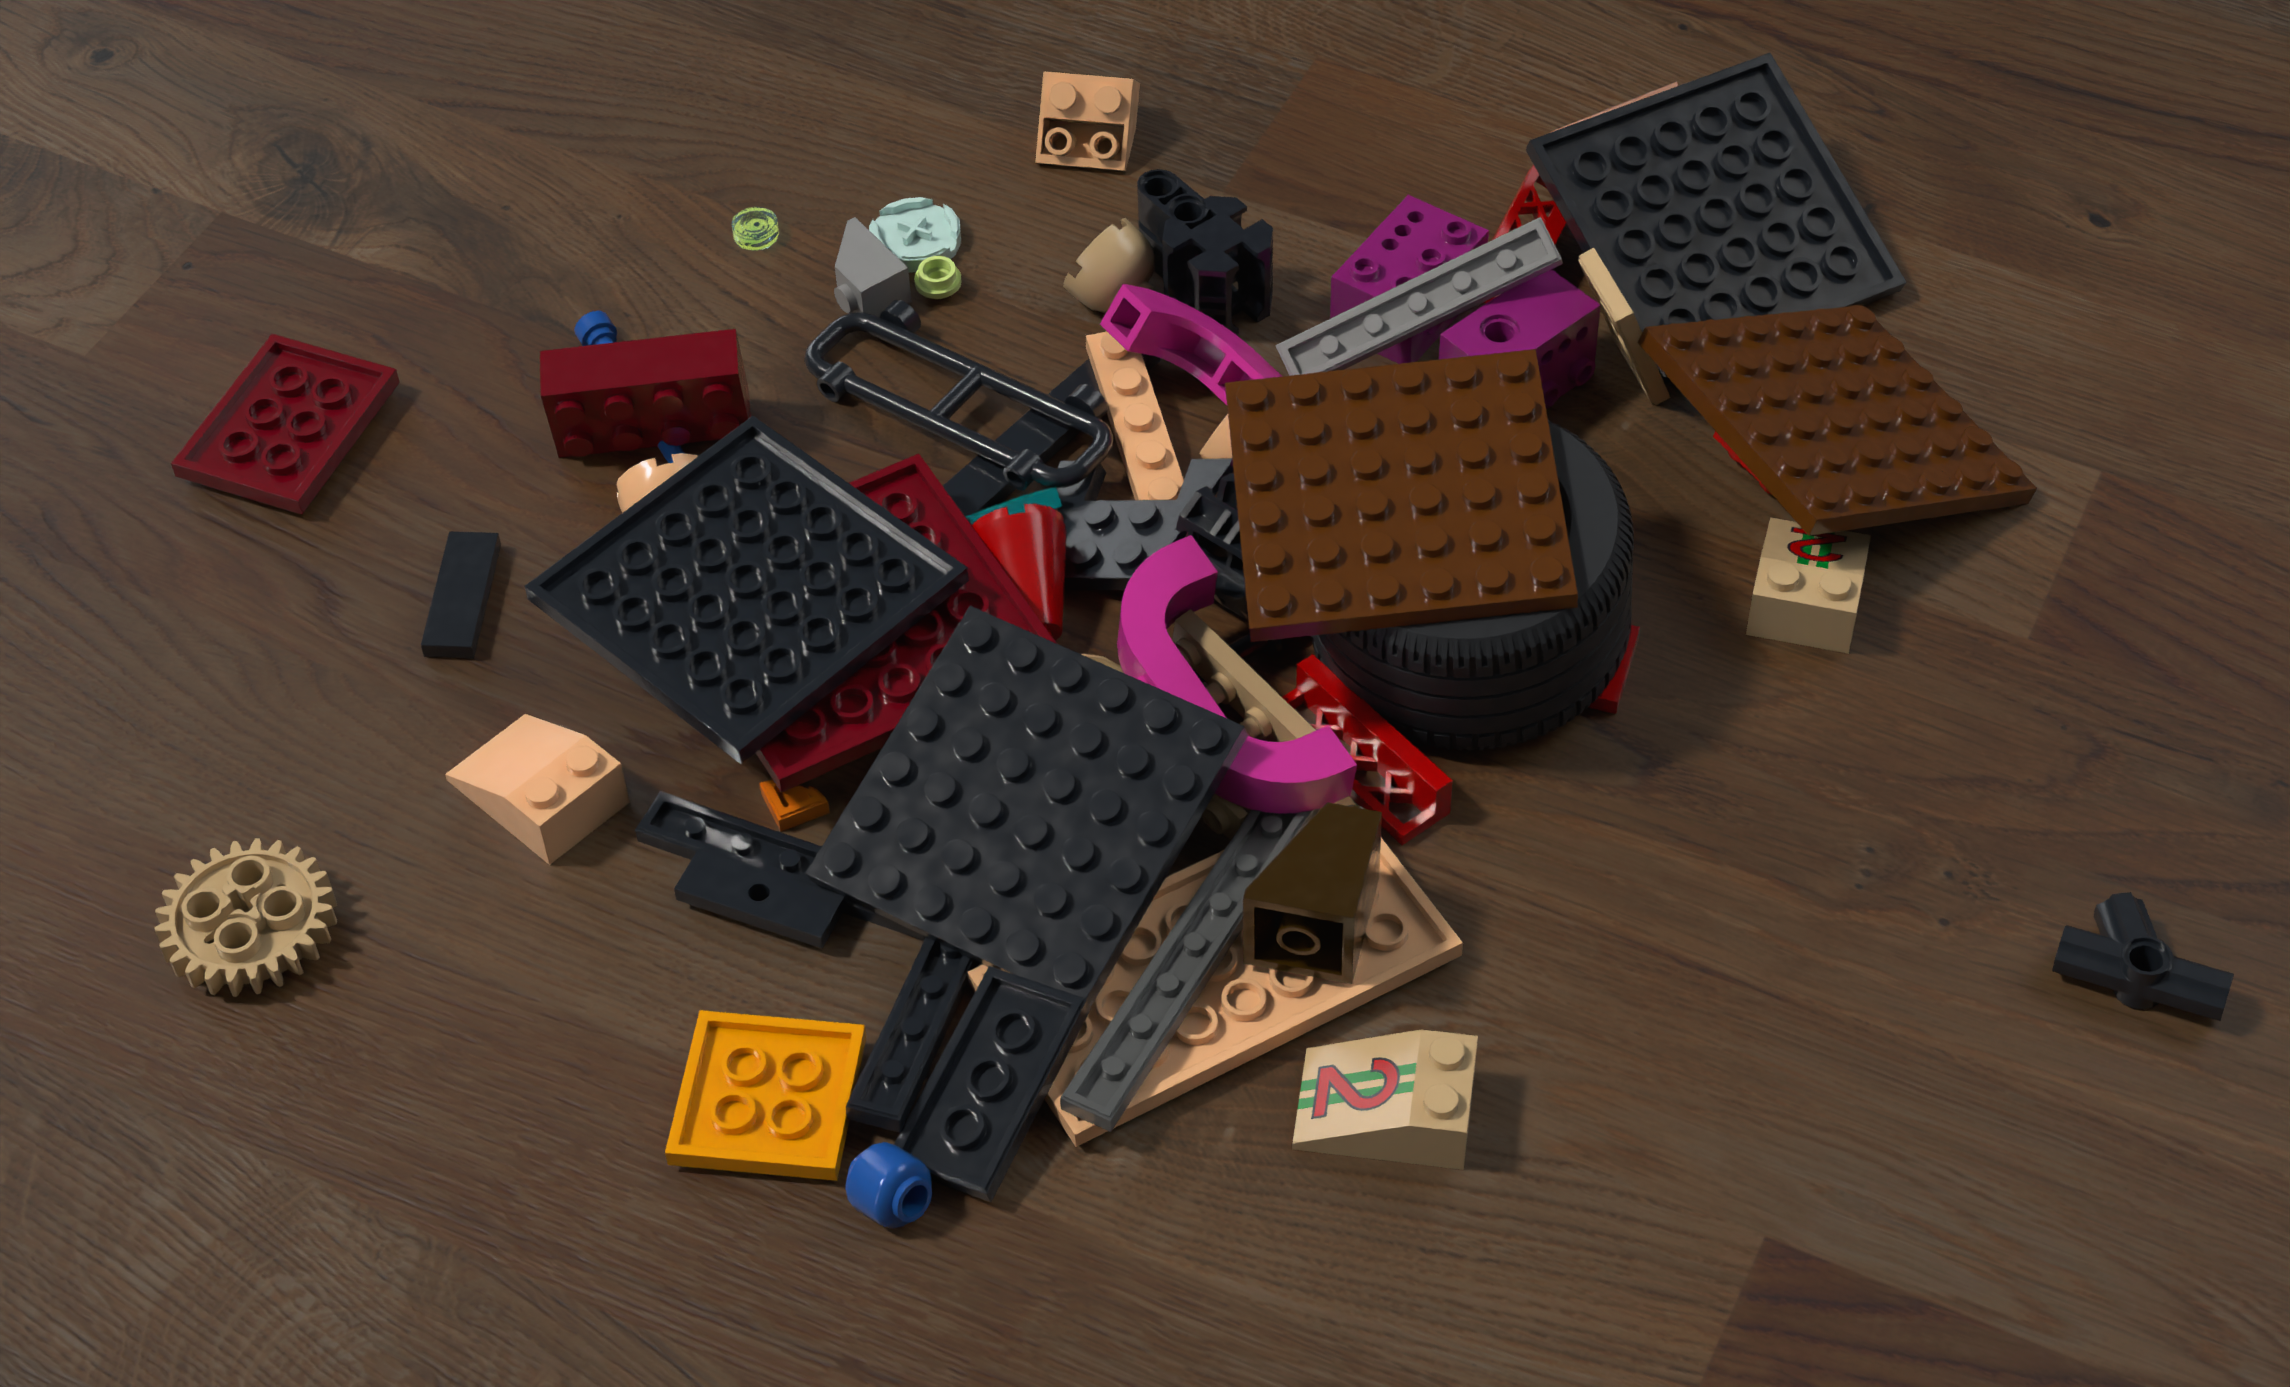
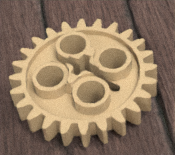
(246, 917)

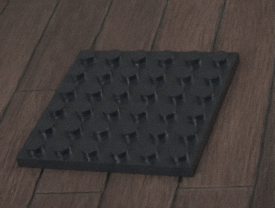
(1716, 203)
(747, 587)
(1027, 806)

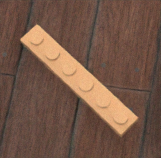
(1135, 419)

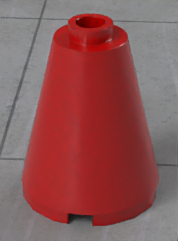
(1032, 555)

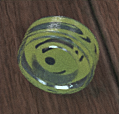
(755, 228)

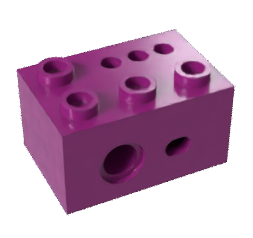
(1401, 248)
(1536, 315)

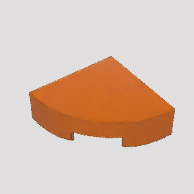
(794, 805)

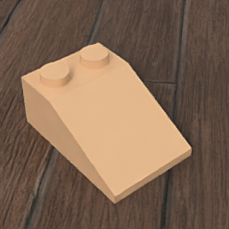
(543, 784)

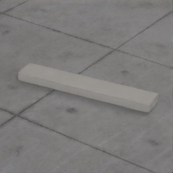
(1422, 302)

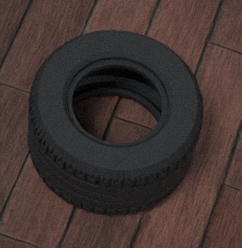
(1512, 673)

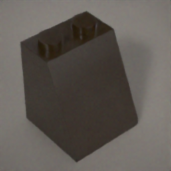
(1316, 896)

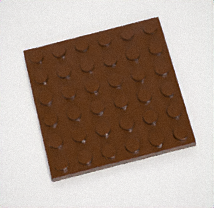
(1836, 418)
(1398, 496)

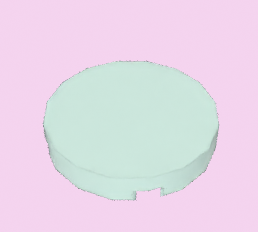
(917, 230)

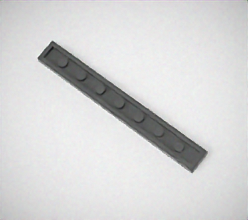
(1177, 973)

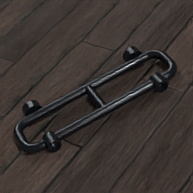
(898, 326)

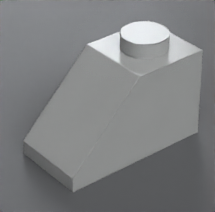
(868, 273)

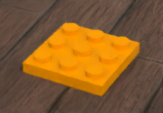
(766, 1095)

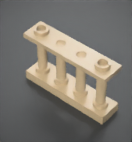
(1236, 684)

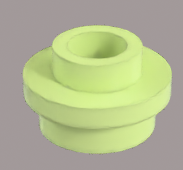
(937, 277)

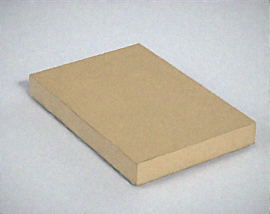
(1623, 326)

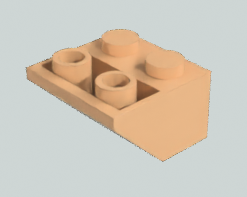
(1087, 120)

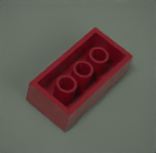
(644, 392)

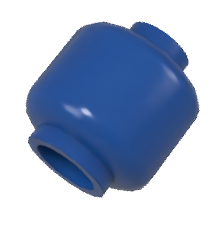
(889, 1185)

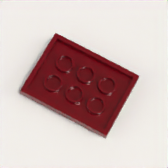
(285, 423)

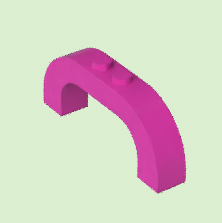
(1184, 336)
(1264, 774)

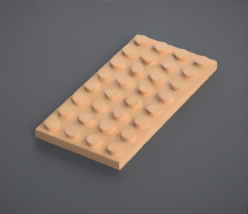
(1249, 1006)

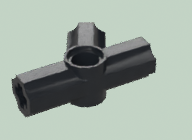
(2139, 964)

